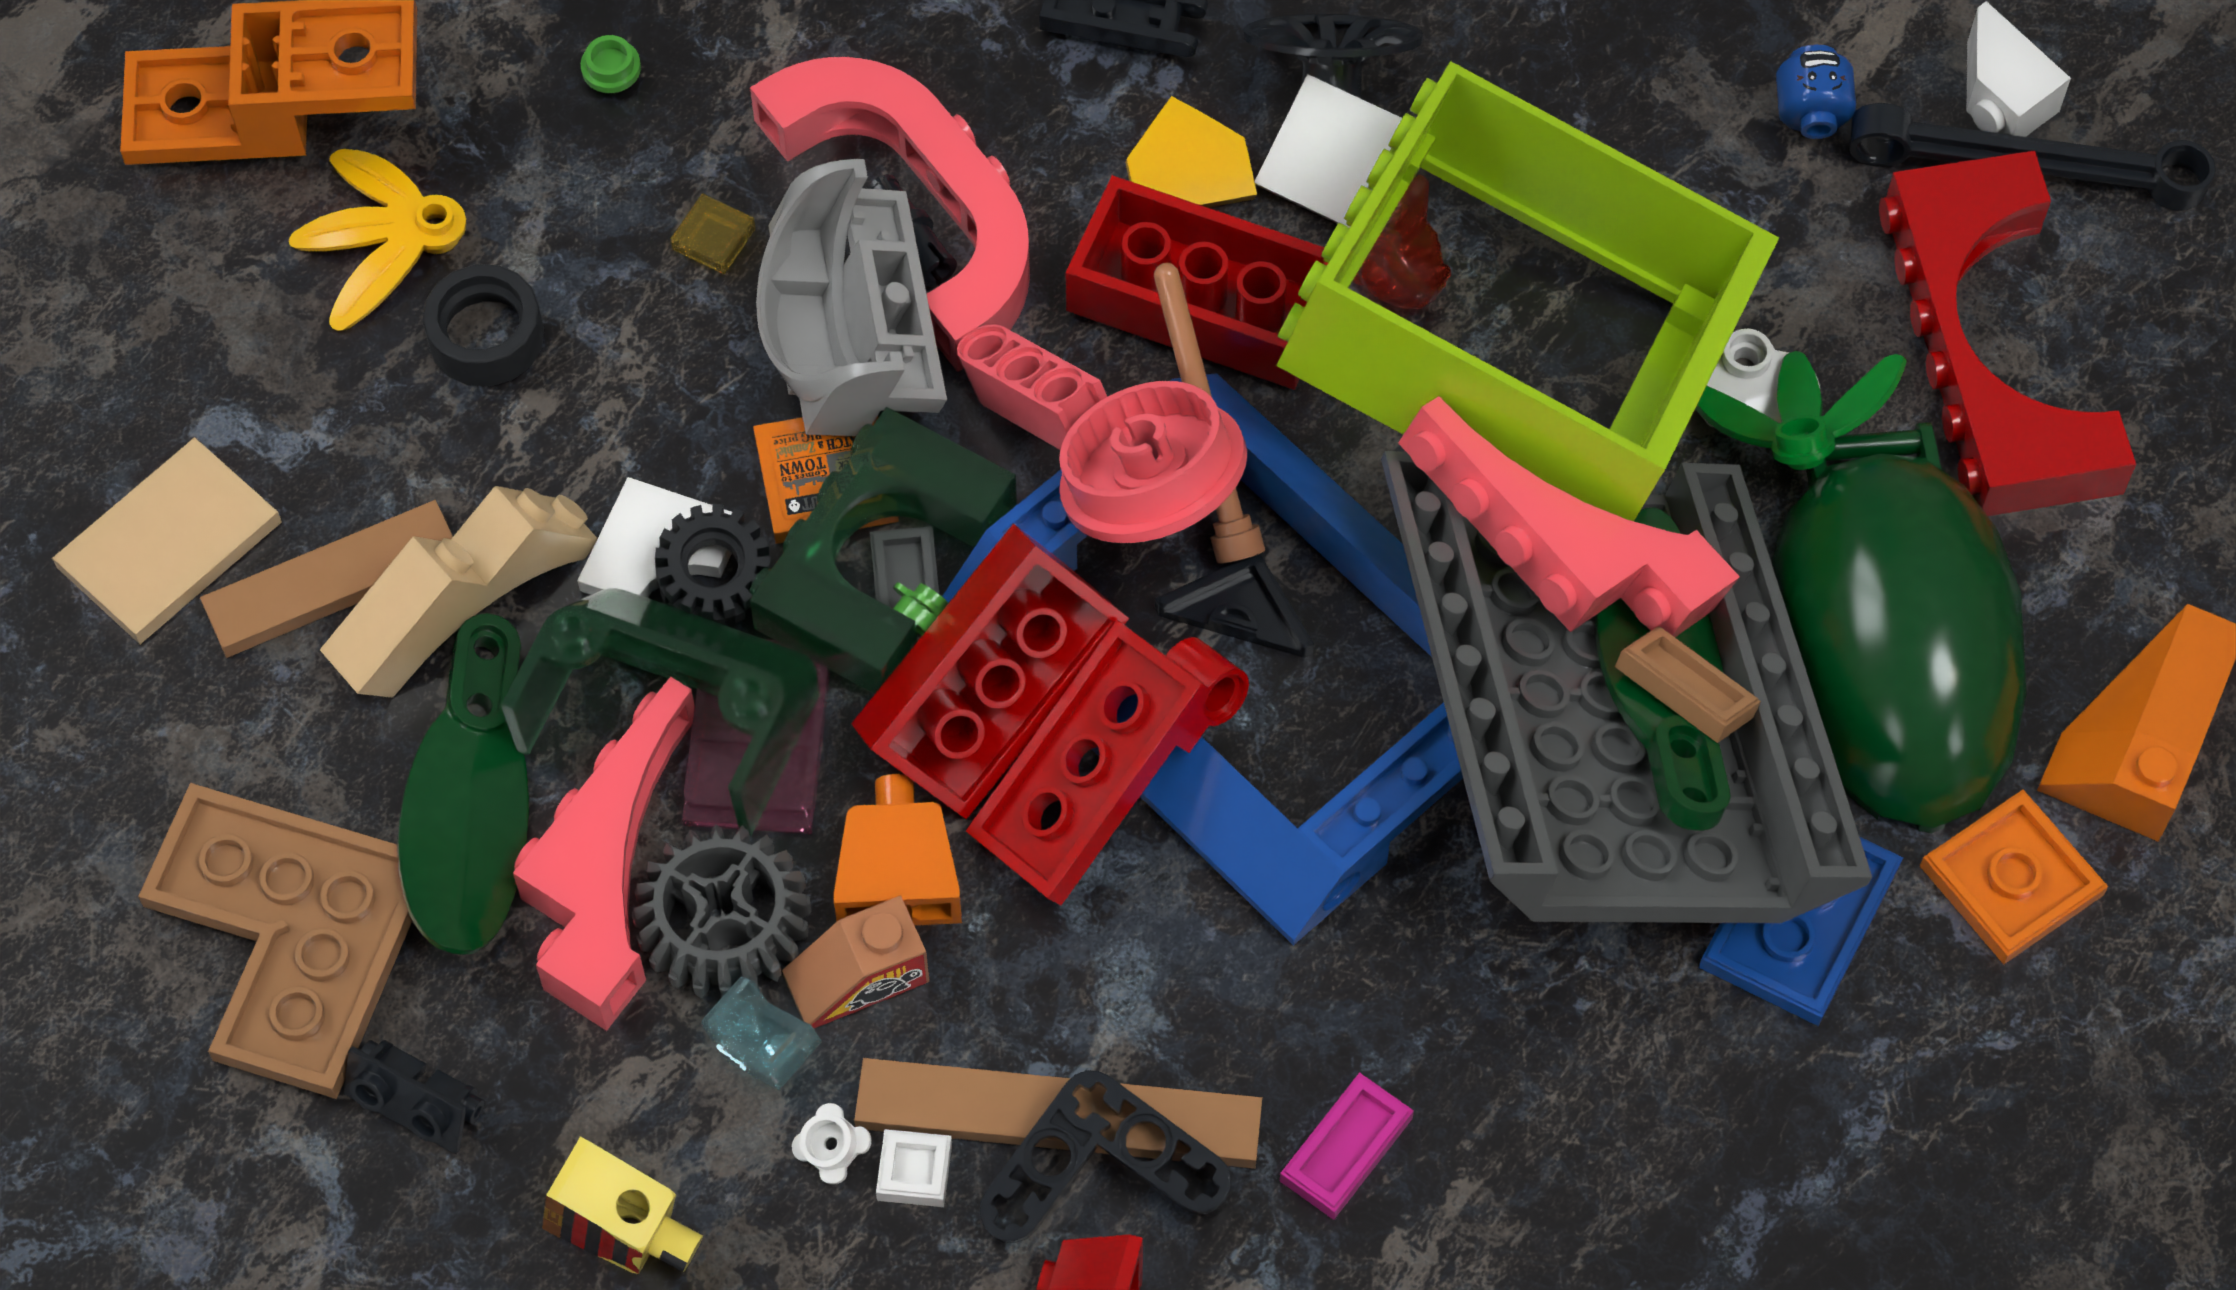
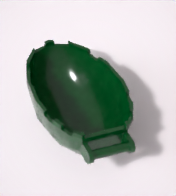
(1905, 627)

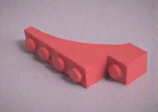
(1561, 546)
(586, 859)

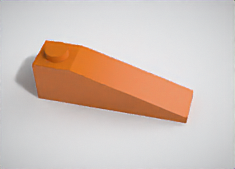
(2144, 731)

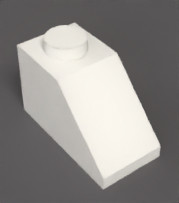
(2008, 78)

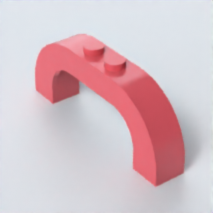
(878, 101)

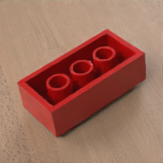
(1232, 272)

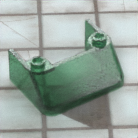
(757, 682)

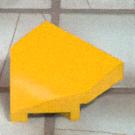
(1192, 158)

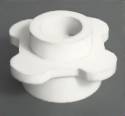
(827, 1124)

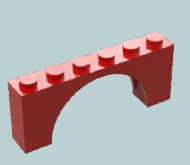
(2009, 445)

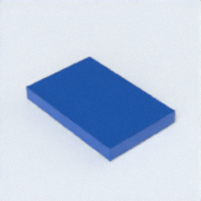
(1806, 957)

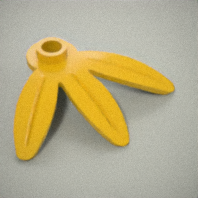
(397, 224)

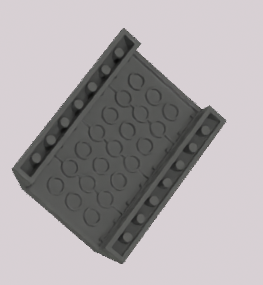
(1562, 778)

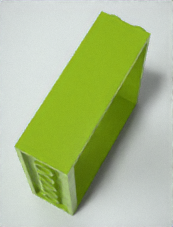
(1583, 199)

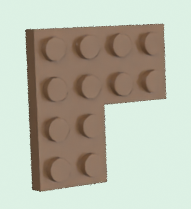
(322, 920)

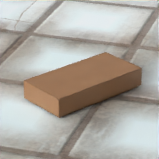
(1688, 684)

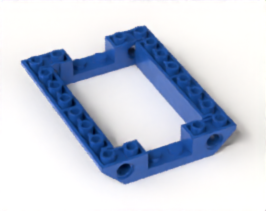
(1282, 869)

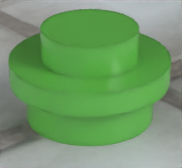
(610, 64)

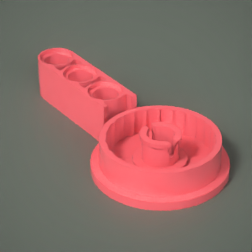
(1111, 442)

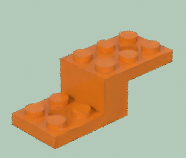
(268, 80)

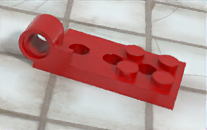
(1175, 706)

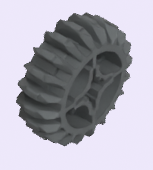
(685, 881)

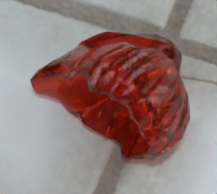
(1407, 257)

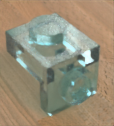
(759, 1035)

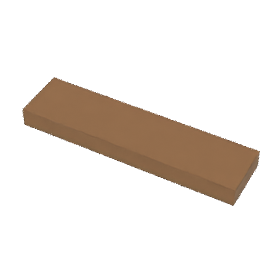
(315, 582)

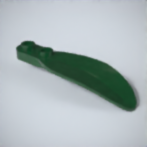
(1682, 758)
(466, 800)

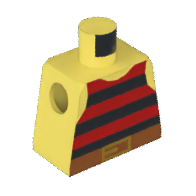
(601, 1190)

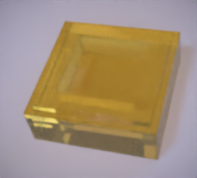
(713, 233)

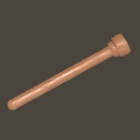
(1234, 533)

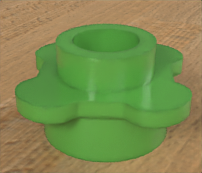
(920, 605)

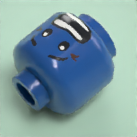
(1816, 91)

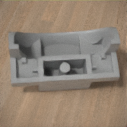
(852, 330)

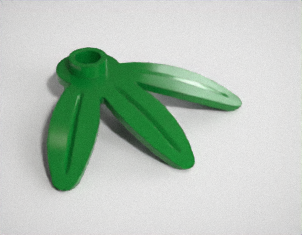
(1803, 434)

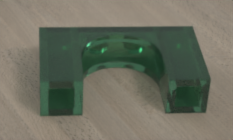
(891, 473)

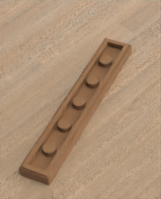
(1008, 1105)

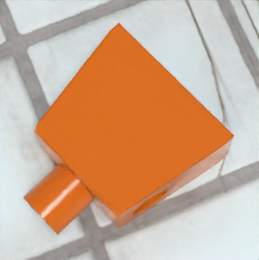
(897, 852)

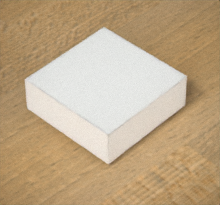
(914, 1168)

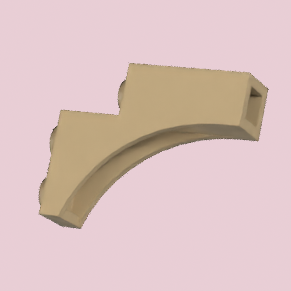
(446, 582)

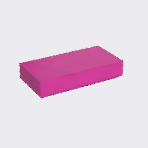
(1346, 1146)

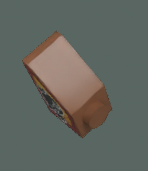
(858, 964)

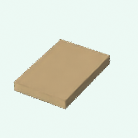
(167, 540)

